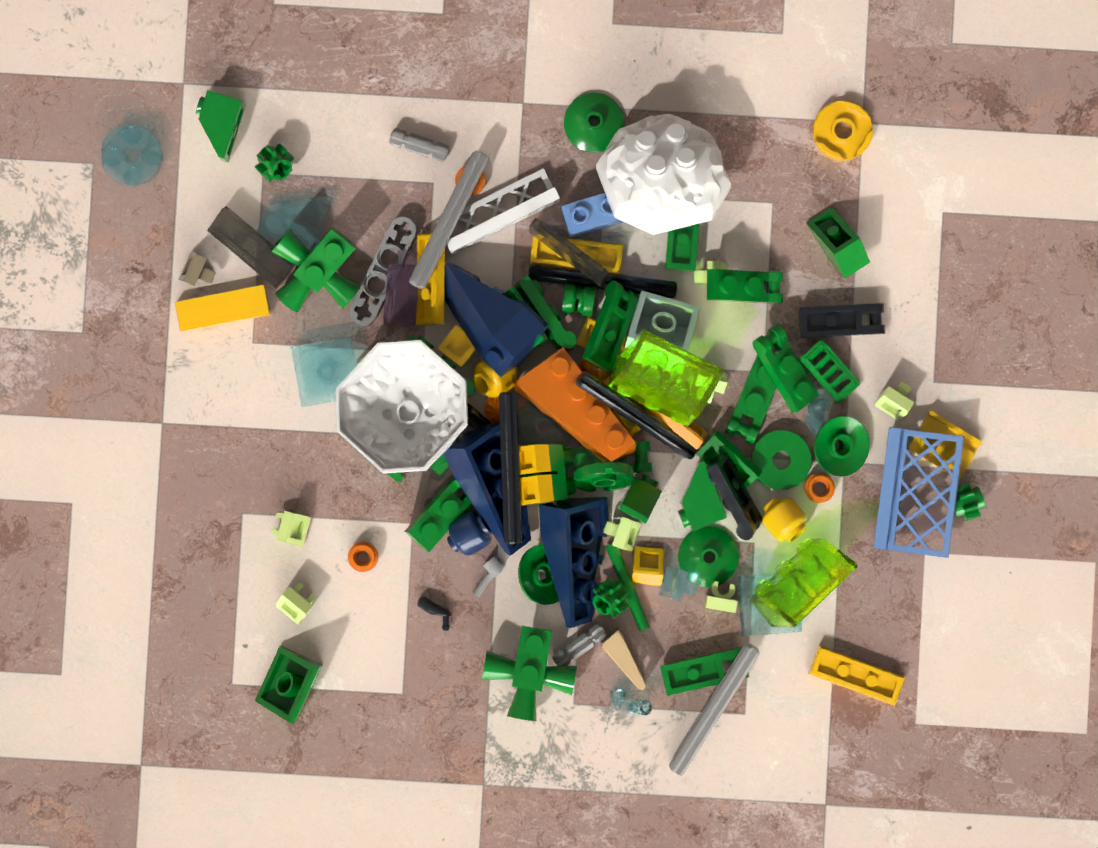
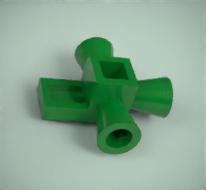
(316, 268)
(529, 672)

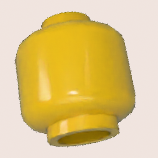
(490, 383)
(784, 519)

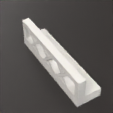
(507, 217)

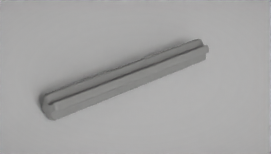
(448, 219)
(714, 709)

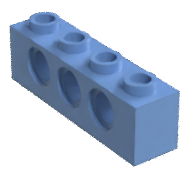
(588, 215)

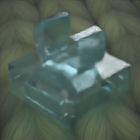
(676, 584)

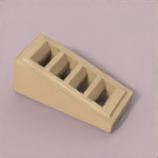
(620, 653)

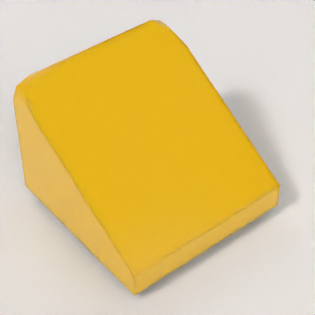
(648, 565)

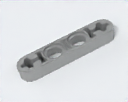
(378, 269)

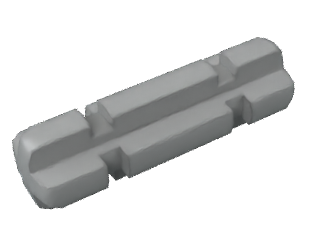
(419, 144)
(580, 645)

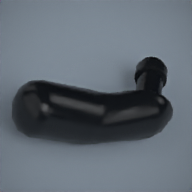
(435, 609)

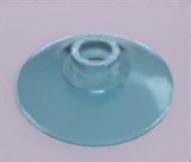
(528, 431)

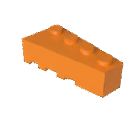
(555, 393)

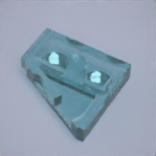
(303, 217)

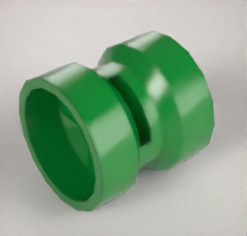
(585, 303)

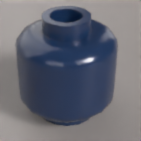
(469, 533)

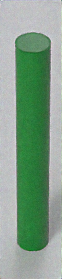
(624, 577)

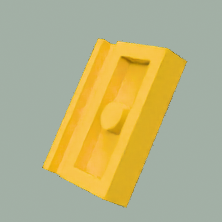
(936, 424)

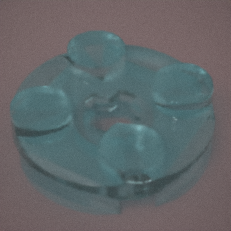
(114, 155)

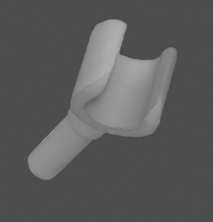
(493, 567)

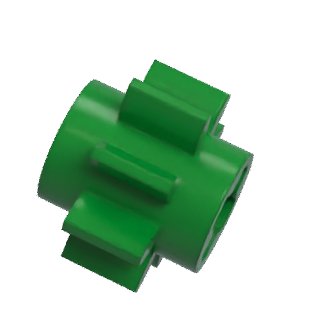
(274, 162)
(969, 502)
(611, 597)

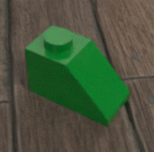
(220, 120)
(839, 242)
(640, 498)
(700, 501)

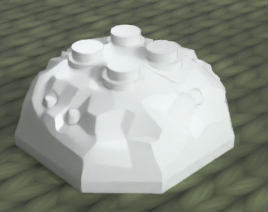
(663, 174)
(402, 406)

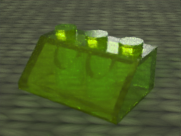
(664, 377)
(801, 583)

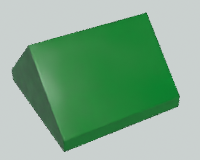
(288, 684)

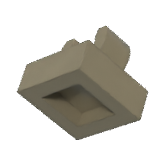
(195, 270)

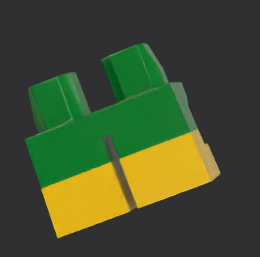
(551, 462)

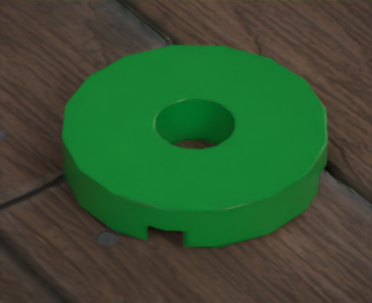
(798, 454)
(608, 475)

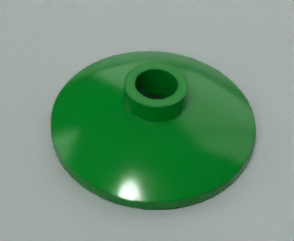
(588, 137)
(852, 446)
(697, 544)
(537, 590)

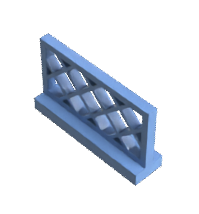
(892, 488)

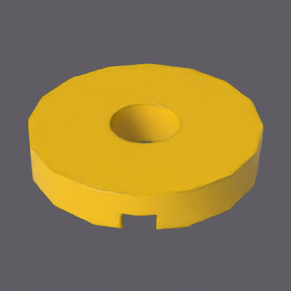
(842, 112)

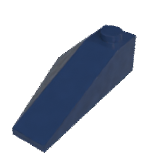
(496, 325)
(477, 468)
(572, 544)

